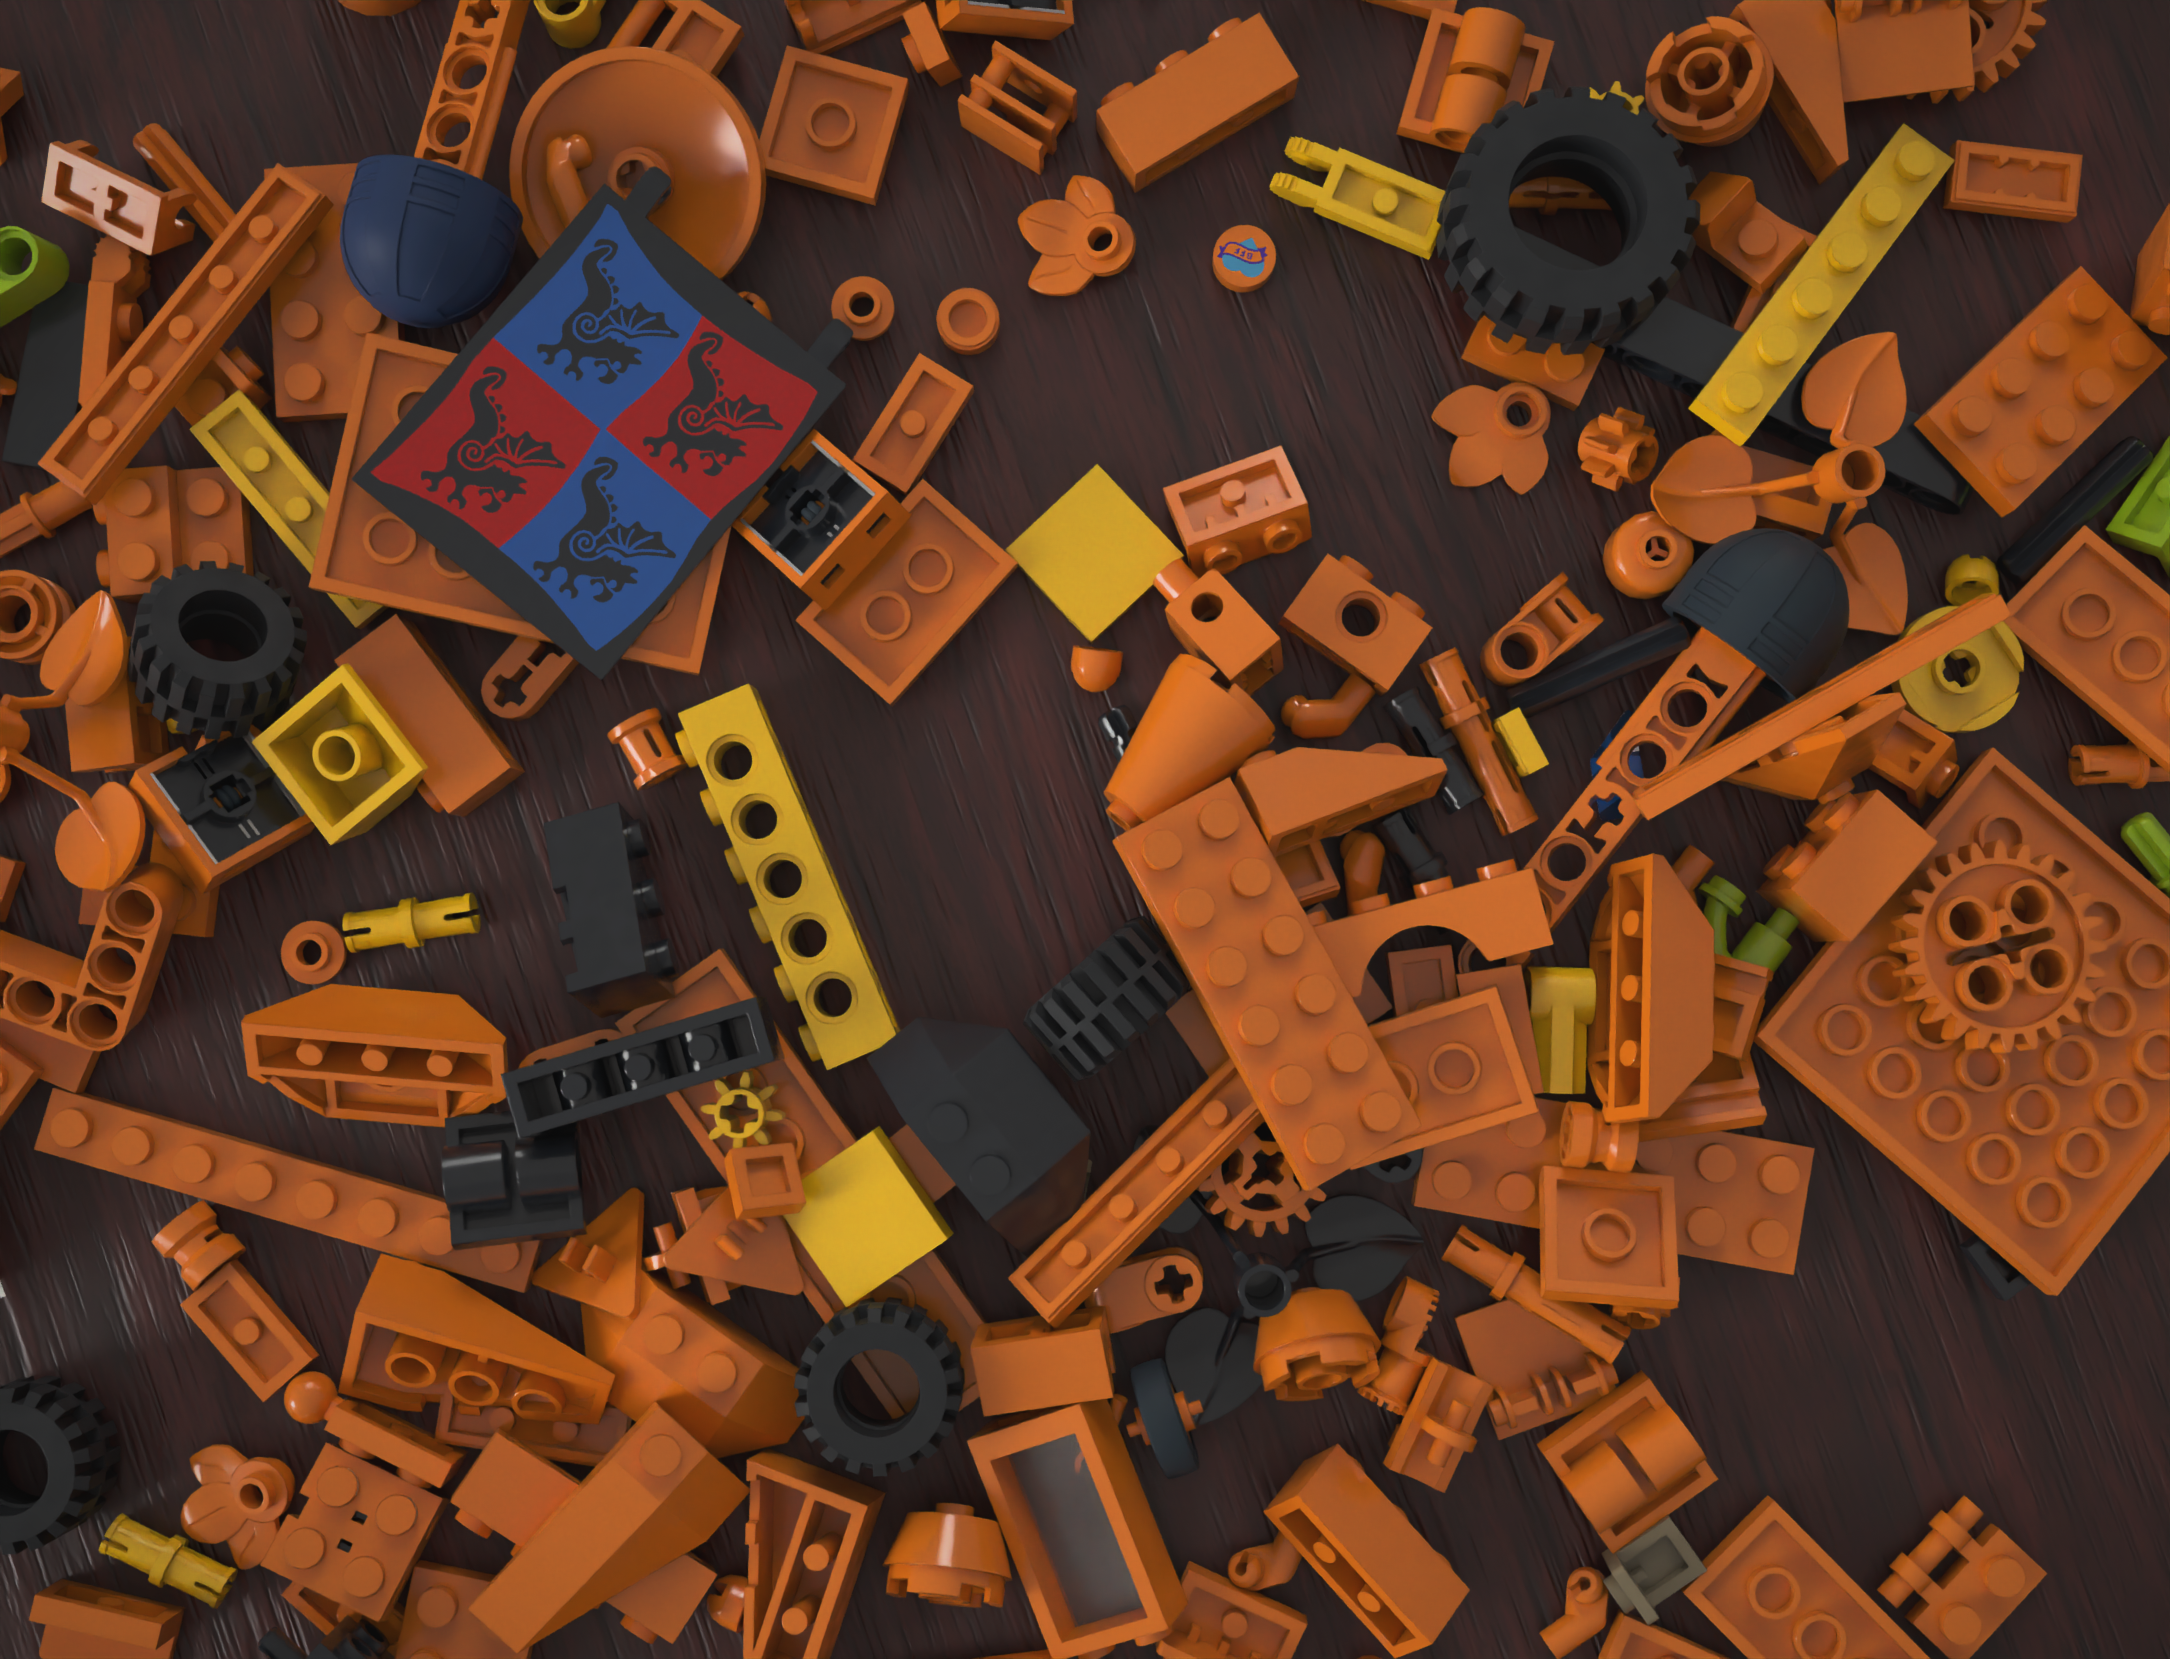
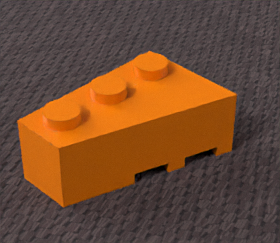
(804, 1555)

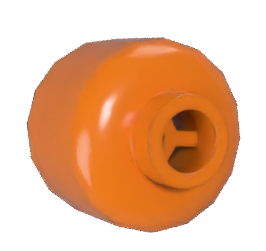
(1633, 569)

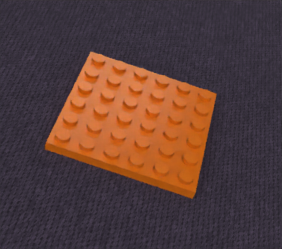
(2019, 1143)

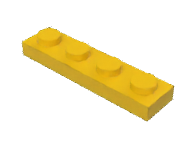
(274, 483)

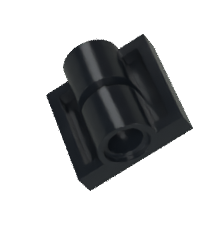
(508, 1185)

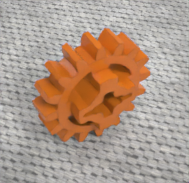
(1239, 1185)

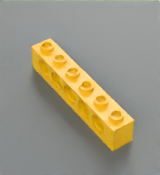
(743, 720)

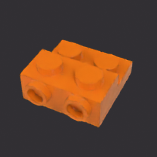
(169, 520)

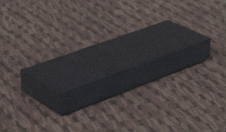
(48, 377)

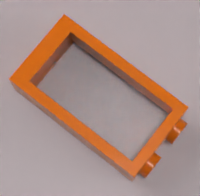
(1079, 1528)

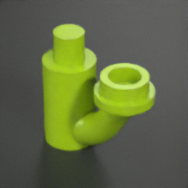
(1762, 944)

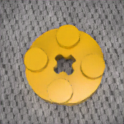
(1991, 680)

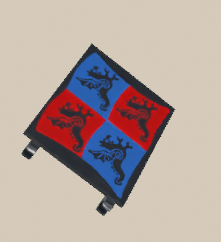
(603, 428)

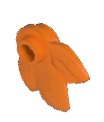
(1067, 237)
(1487, 439)
(232, 1506)

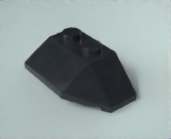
(990, 1123)

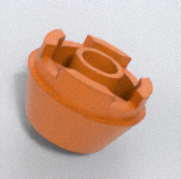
(1709, 82)
(1315, 1345)
(949, 1558)

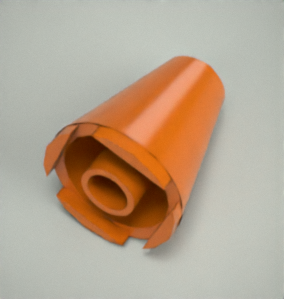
(1185, 743)

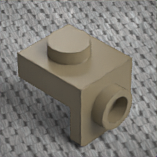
(1651, 1569)

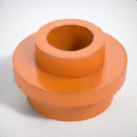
(878, 320)
(332, 956)

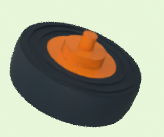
(1164, 1419)

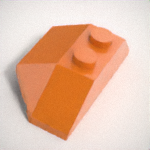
(1651, 991)
(378, 1054)
(696, 1367)

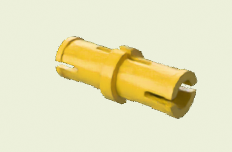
(411, 922)
(168, 1560)

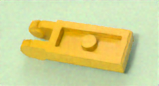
(1364, 196)

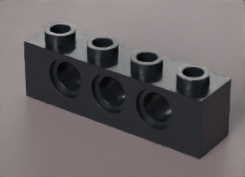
(642, 1066)

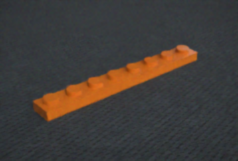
(272, 1185)

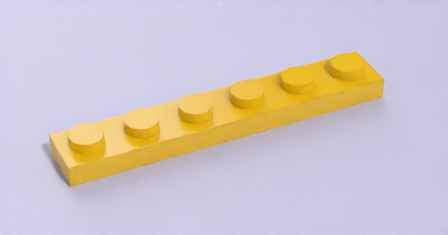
(1821, 285)

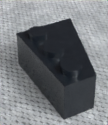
(610, 911)

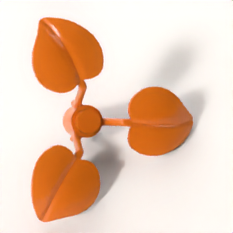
(1863, 401)
(86, 664)

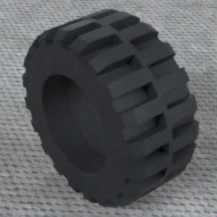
(1615, 157)

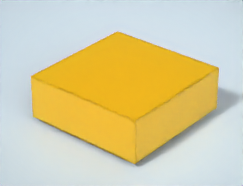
(1519, 743)

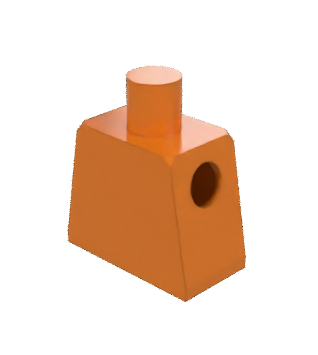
(1235, 642)

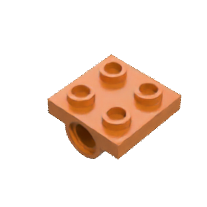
(1468, 73)
(1627, 1461)

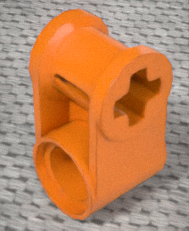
(1545, 628)
(1133, 1289)

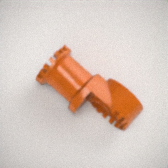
(1401, 1359)

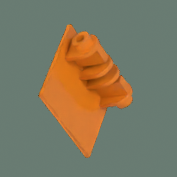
(1903, 47)
(1532, 1367)

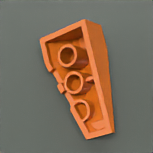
(1827, 755)
(431, 1329)
(623, 1522)

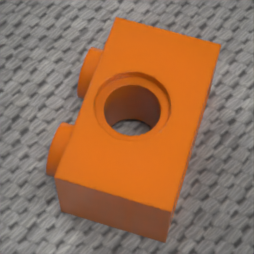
(1317, 621)

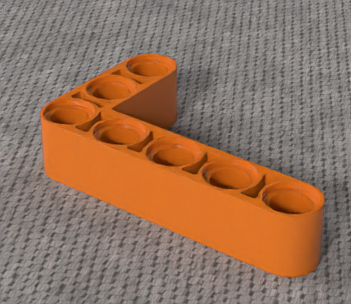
(103, 975)

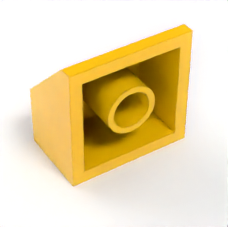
(342, 757)

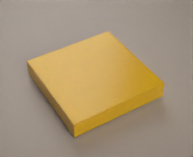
(1093, 553)
(866, 1217)

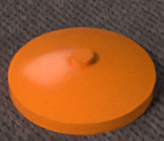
(638, 114)

